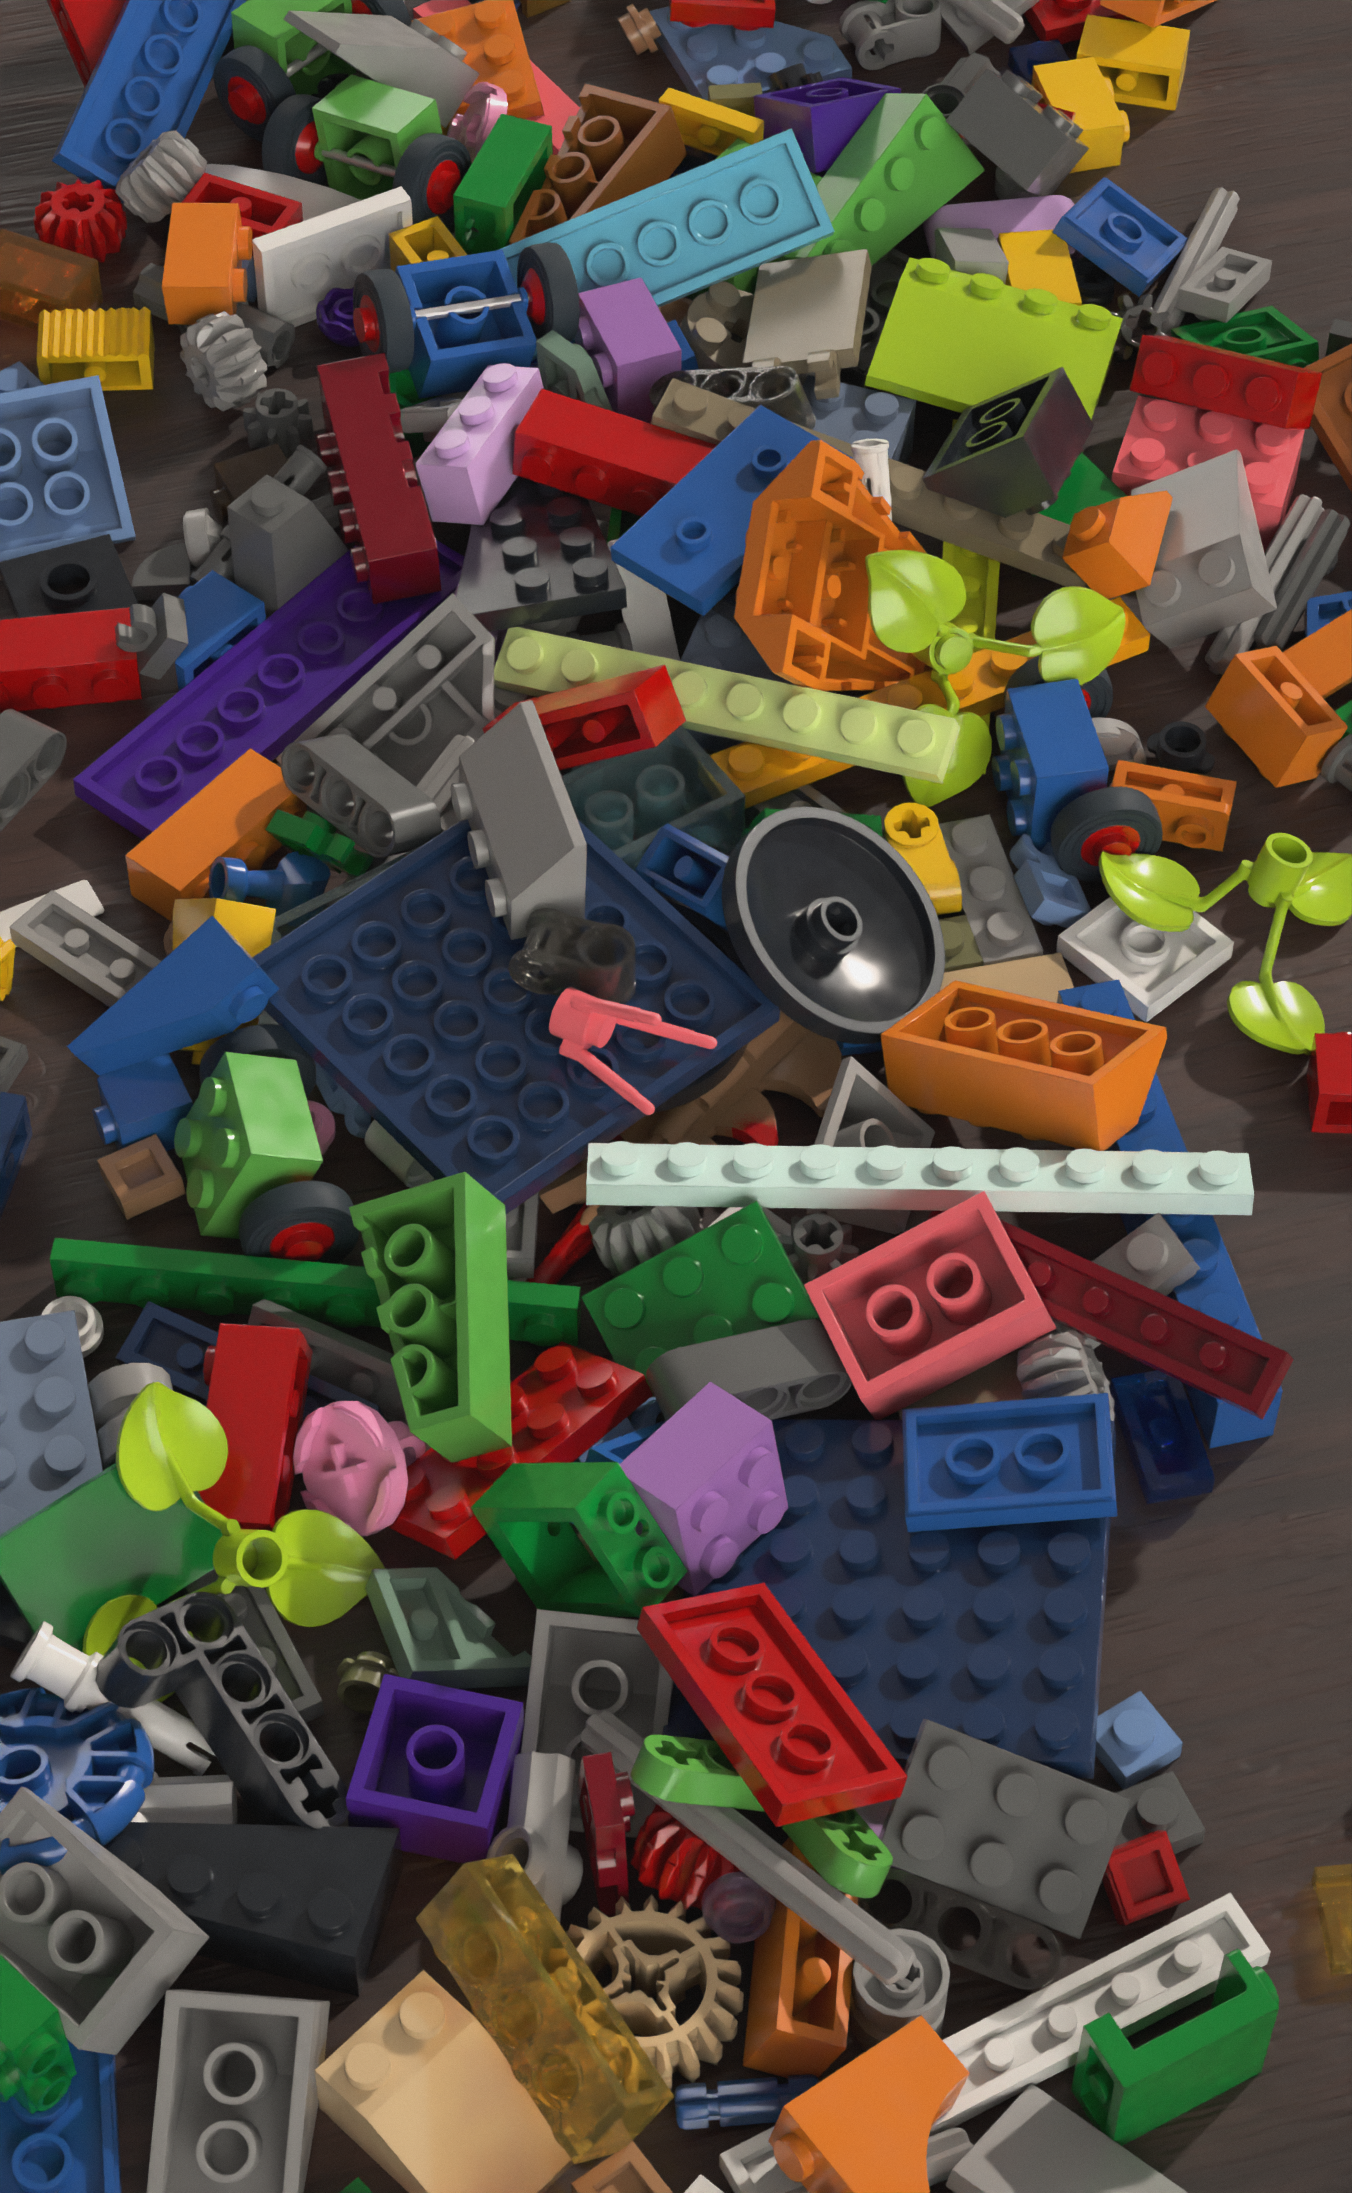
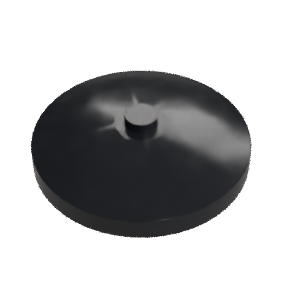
(832, 924)

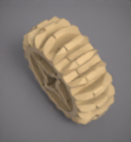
(680, 1961)

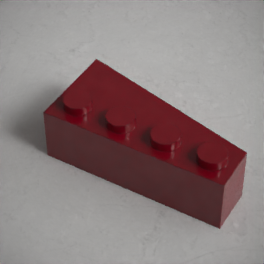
(375, 481)

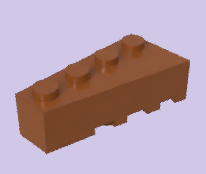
(607, 154)

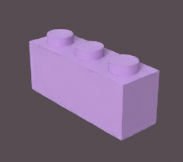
(472, 455)

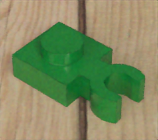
(319, 839)

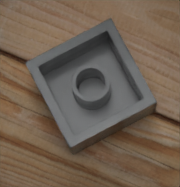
(1017, 134)

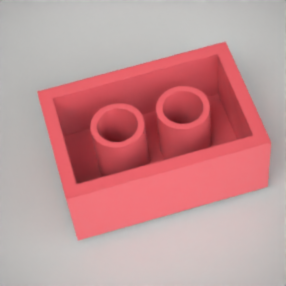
(1176, 436)
(929, 1306)

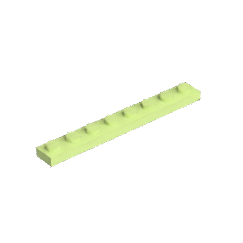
(744, 705)

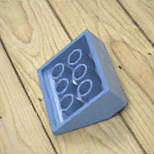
(59, 469)

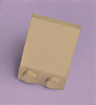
(438, 2100)

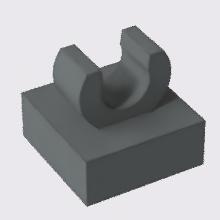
(155, 634)

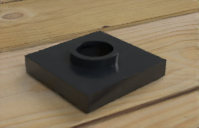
(93, 559)

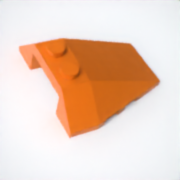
(808, 578)

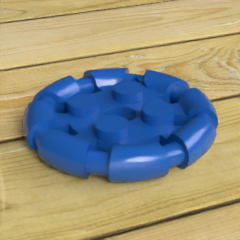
(81, 1763)

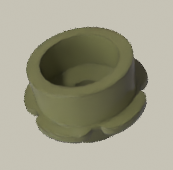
(363, 1679)

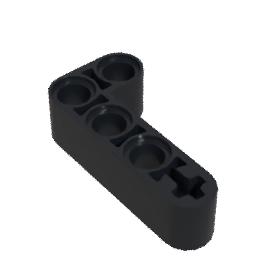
(291, 1791)

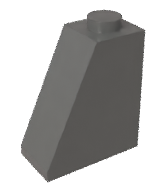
(279, 542)

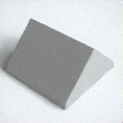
(869, 1115)

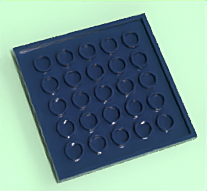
(427, 1030)
(935, 1625)

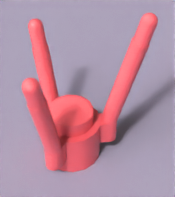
(590, 1021)

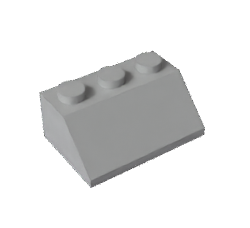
(521, 822)

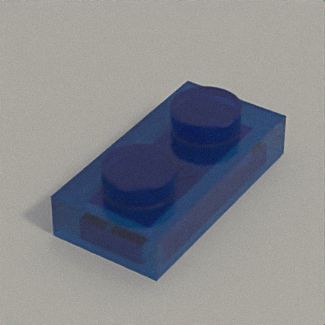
(1161, 1436)

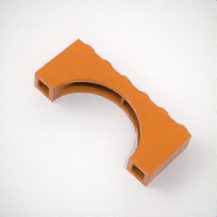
(871, 2117)

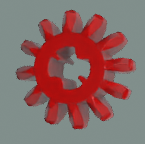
(81, 219)
(676, 1859)

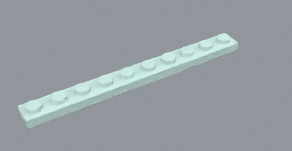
(919, 1178)

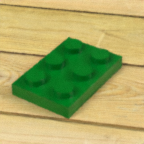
(700, 1291)

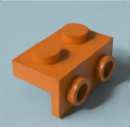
(1190, 805)

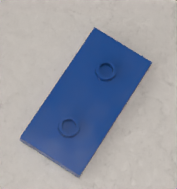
(697, 532)

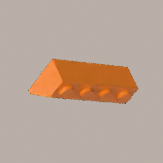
(1023, 1065)

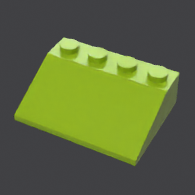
(973, 337)

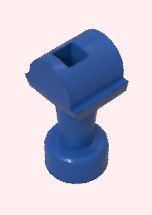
(290, 885)

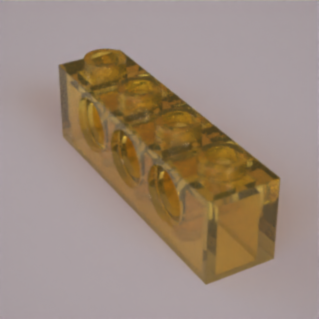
(544, 2008)

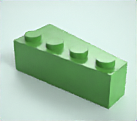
(891, 177)
(445, 1308)

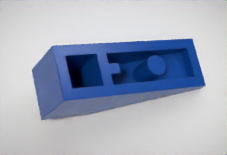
(186, 999)

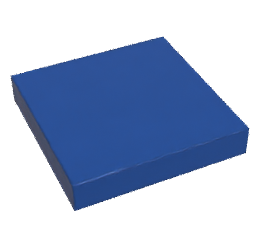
(1121, 236)

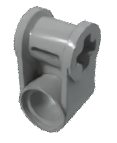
(895, 32)

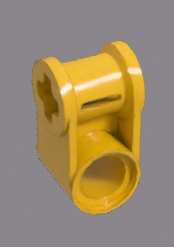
(918, 838)

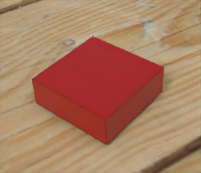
(1143, 1878)

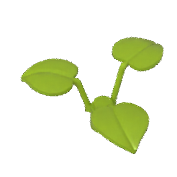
(910, 611)
(1282, 877)
(308, 1562)

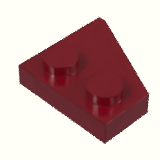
(605, 1813)

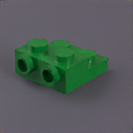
(1256, 333)
(33, 2045)

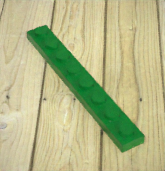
(235, 1283)

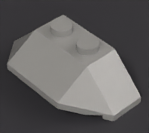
(420, 693)

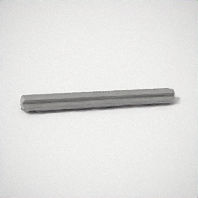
(767, 1864)

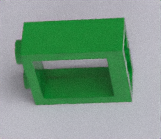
(500, 183)
(529, 1524)

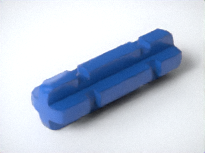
(737, 2101)

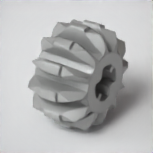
(161, 176)
(223, 361)
(637, 1233)
(1061, 1367)

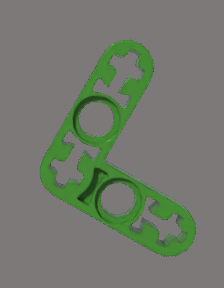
(700, 1774)

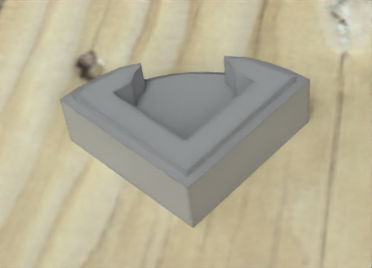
(1119, 742)

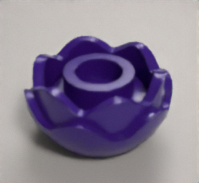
(336, 317)

